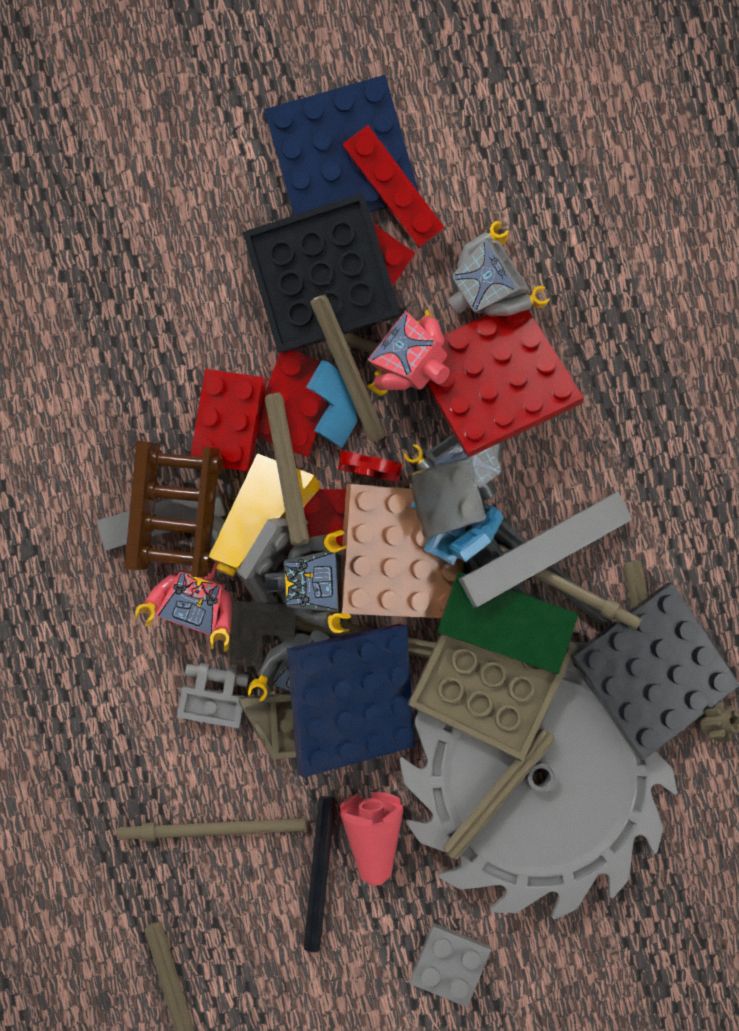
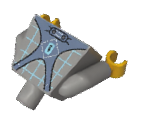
(490, 279)

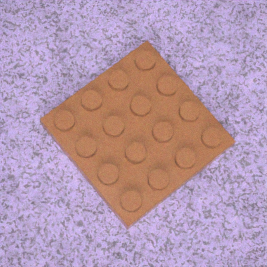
(386, 560)

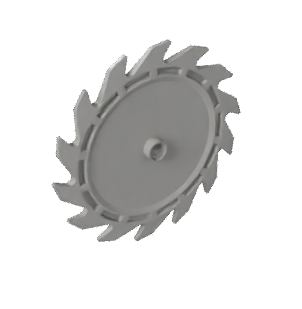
(550, 831)

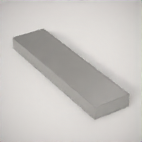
(115, 528)

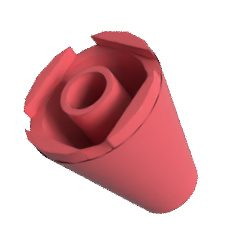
(373, 833)

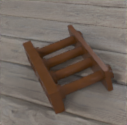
(144, 521)

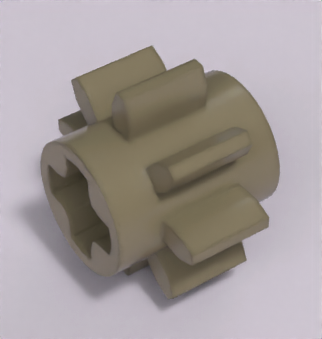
(720, 722)

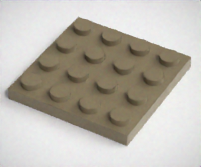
(486, 693)

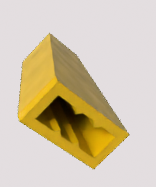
(255, 504)

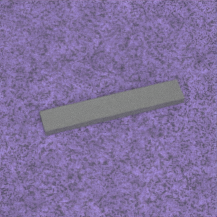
(545, 549)

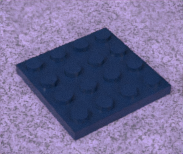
(311, 137)
(351, 698)

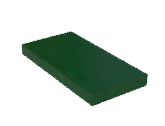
(510, 626)

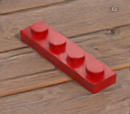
(393, 186)

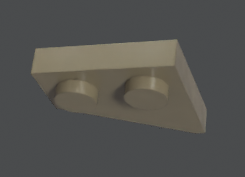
(272, 723)

